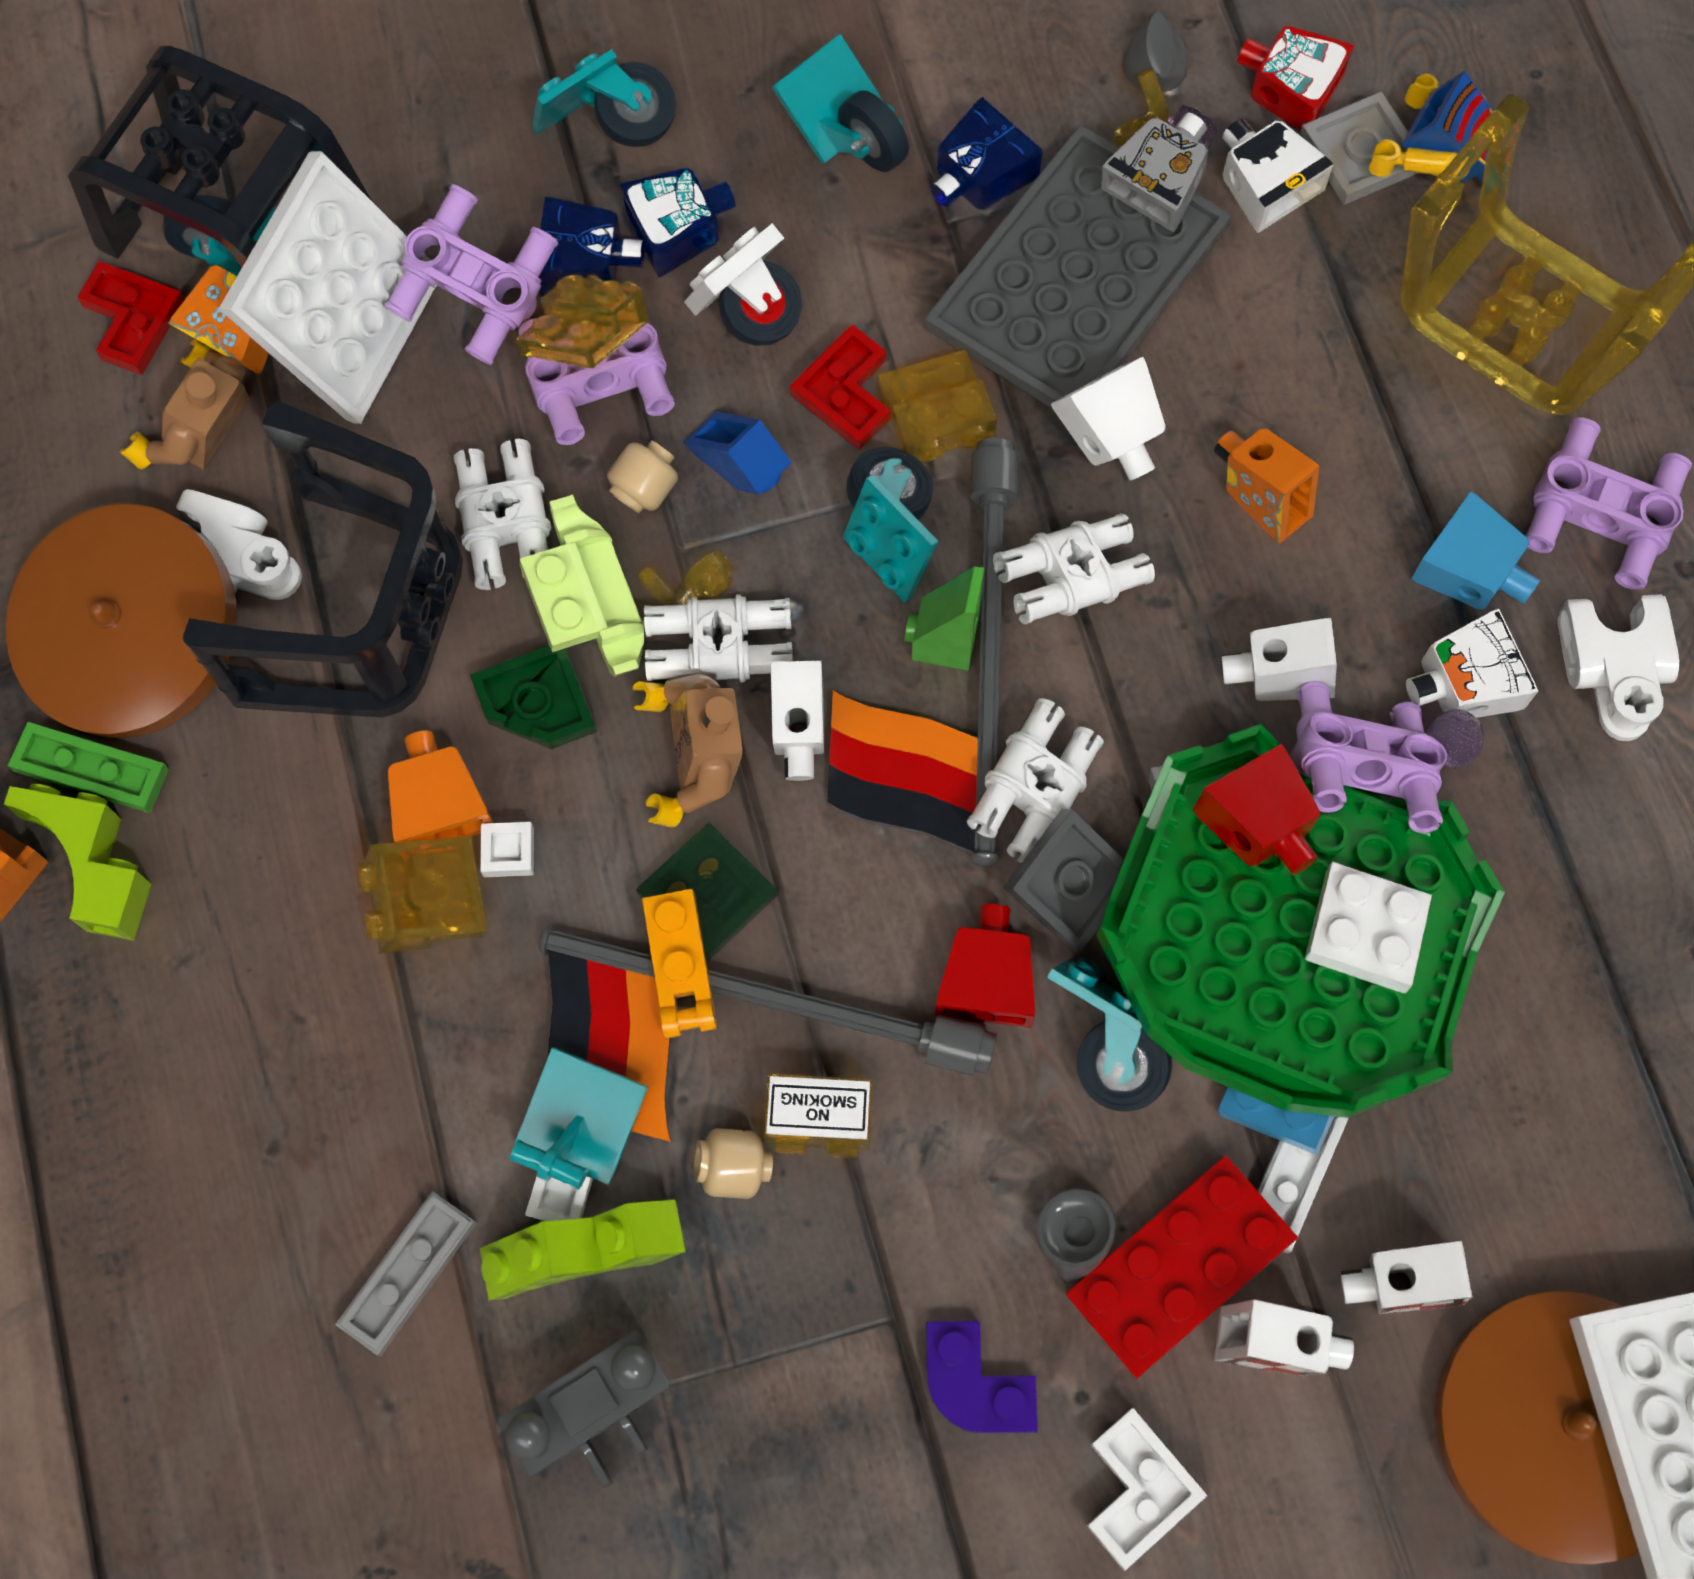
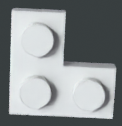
(1156, 1491)

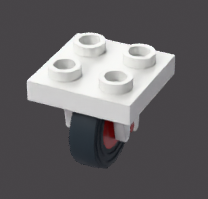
(755, 296)

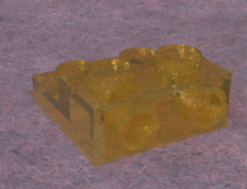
(584, 321)
(938, 406)
(421, 893)

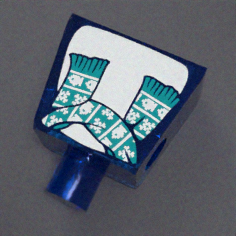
(675, 216)

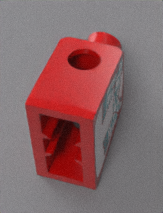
(1296, 73)

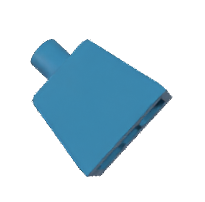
(1477, 557)

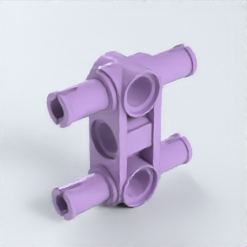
(471, 274)
(565, 386)
(1608, 503)
(1368, 756)

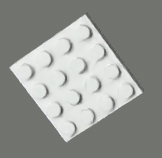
(321, 288)

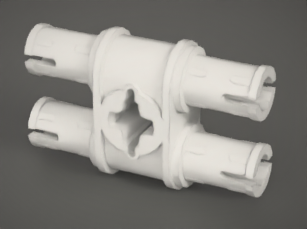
(481, 509)
(1073, 568)
(701, 621)
(1015, 784)

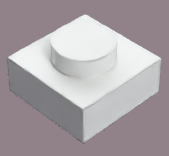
(507, 849)
(557, 1200)

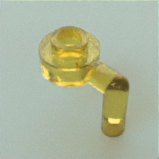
(1155, 102)
(707, 577)

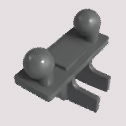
(584, 1406)

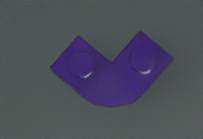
(966, 1396)

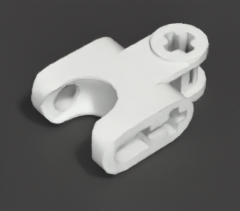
(235, 531)
(1621, 665)

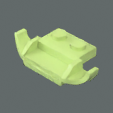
(584, 590)

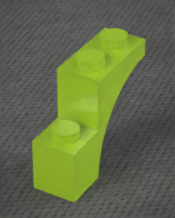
(106, 889)
(582, 1247)

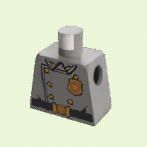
(1159, 169)

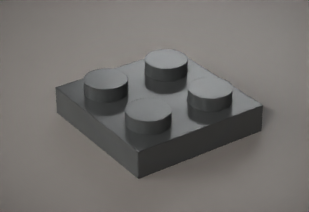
(1067, 879)

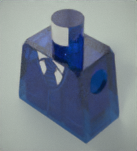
(984, 159)
(587, 243)

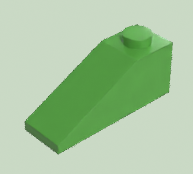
(947, 622)

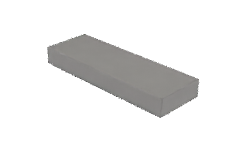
(406, 1274)

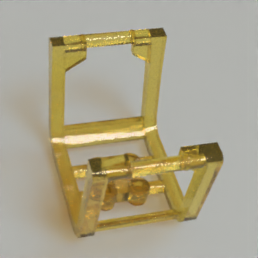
(1620, 340)

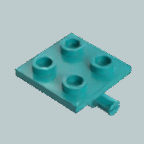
(577, 1121)

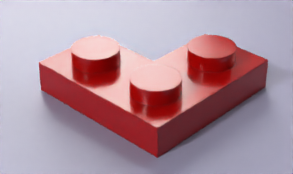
(139, 314)
(834, 388)

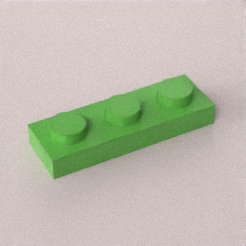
(88, 767)

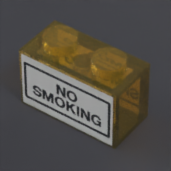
(818, 1114)

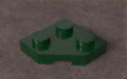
(535, 698)

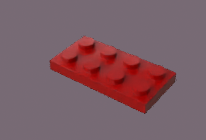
(1181, 1266)

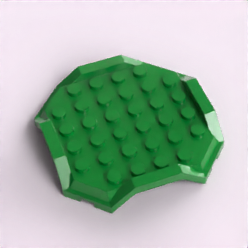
(1222, 945)

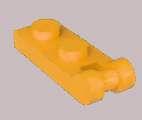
(679, 961)

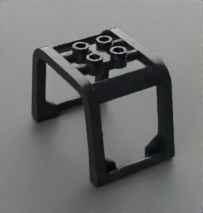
(185, 143)
(413, 593)

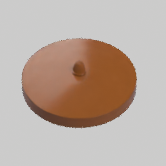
(105, 619)
(1527, 1434)

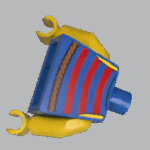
(1442, 128)

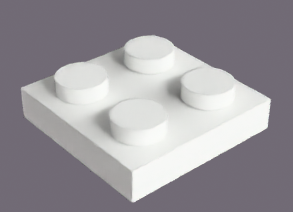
(1368, 927)

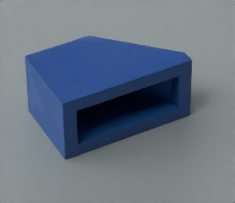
(739, 451)

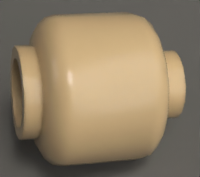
(642, 476)
(732, 1163)

